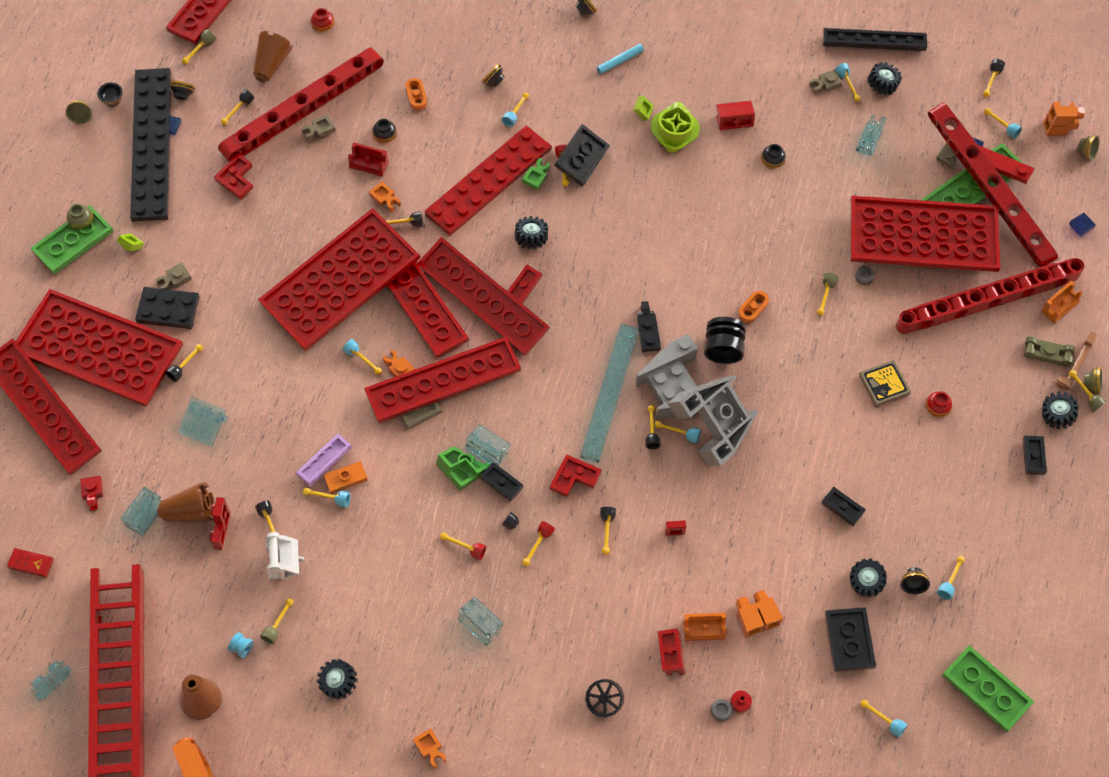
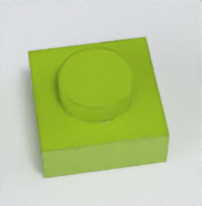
(643, 108)
(130, 242)

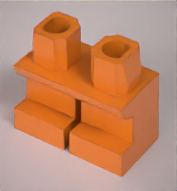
(1062, 119)
(758, 616)

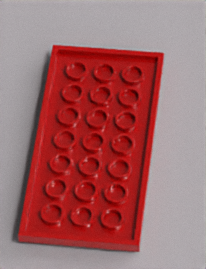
(924, 233)
(339, 279)
(98, 347)

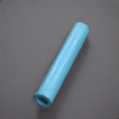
(620, 59)

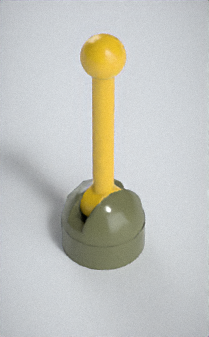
(206, 38)
(829, 281)
(1095, 401)
(270, 633)

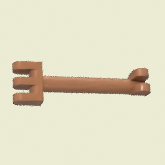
(1066, 382)

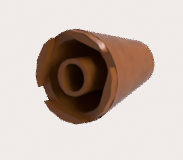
(270, 55)
(189, 505)
(199, 697)

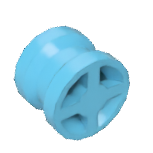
(240, 645)

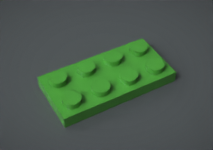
(68, 243)
(988, 688)

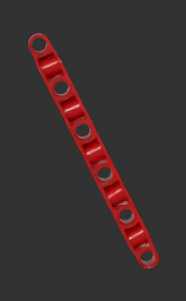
(301, 104)
(1001, 195)
(989, 295)

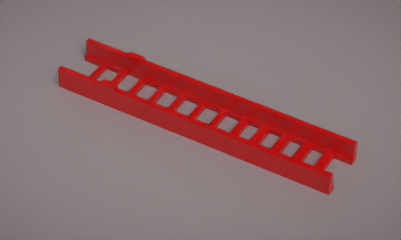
(136, 684)

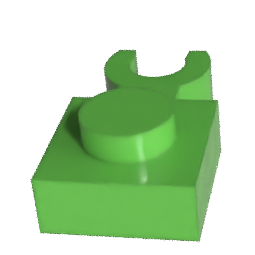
(536, 176)

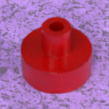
(741, 701)

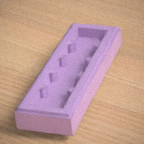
(324, 460)

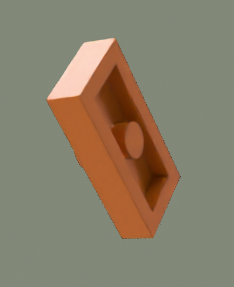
(345, 477)

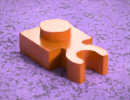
(383, 194)
(398, 366)
(428, 746)

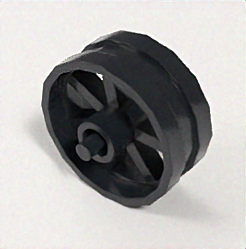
(604, 698)

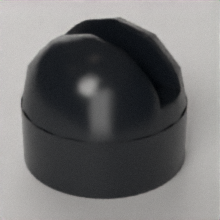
(511, 521)

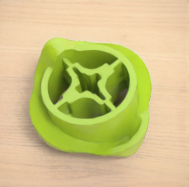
(664, 129)

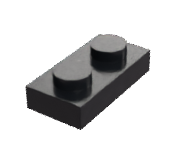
(1034, 455)
(501, 481)
(843, 506)

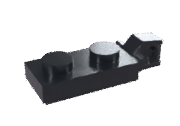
(648, 329)

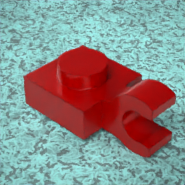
(90, 490)

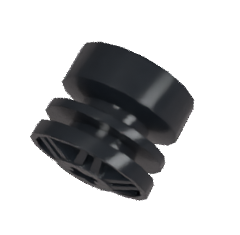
(725, 340)

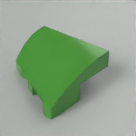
(460, 467)

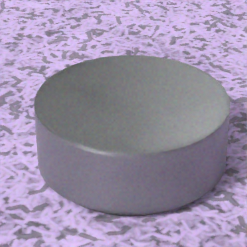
(864, 275)
(721, 710)

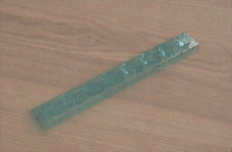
(609, 393)

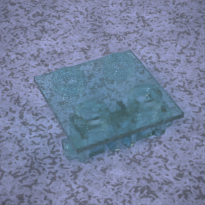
(202, 421)
(55, 668)

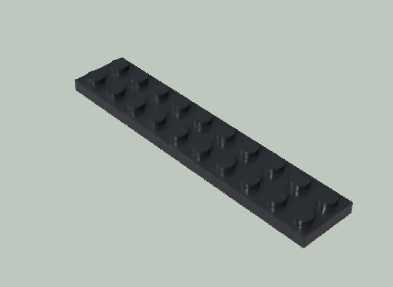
(151, 145)

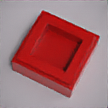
(675, 528)

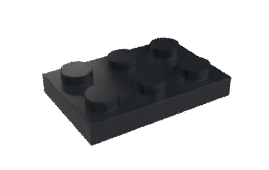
(581, 155)
(167, 307)
(850, 639)

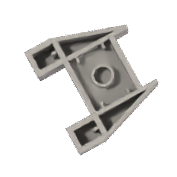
(667, 373)
(721, 413)

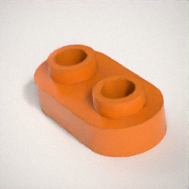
(416, 95)
(753, 308)

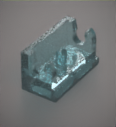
(871, 136)
(487, 445)
(142, 511)
(480, 620)

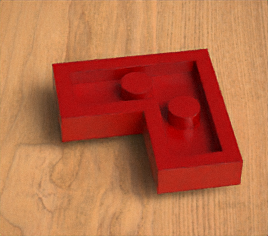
(231, 176)
(571, 471)
(221, 519)

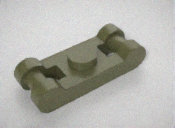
(1049, 351)

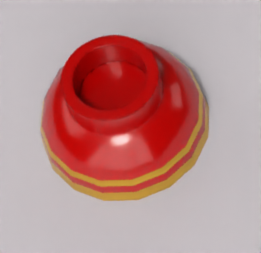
(322, 20)
(939, 404)

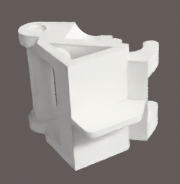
(286, 551)

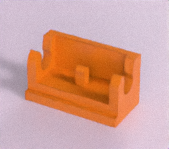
(1062, 302)
(704, 626)

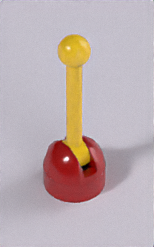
(558, 150)
(544, 530)
(477, 550)

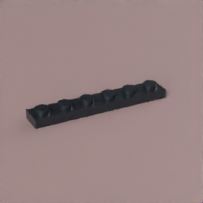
(875, 39)

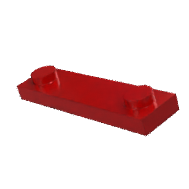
(1007, 166)

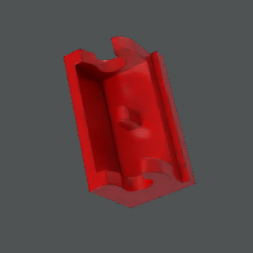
(735, 115)
(368, 159)
(671, 651)

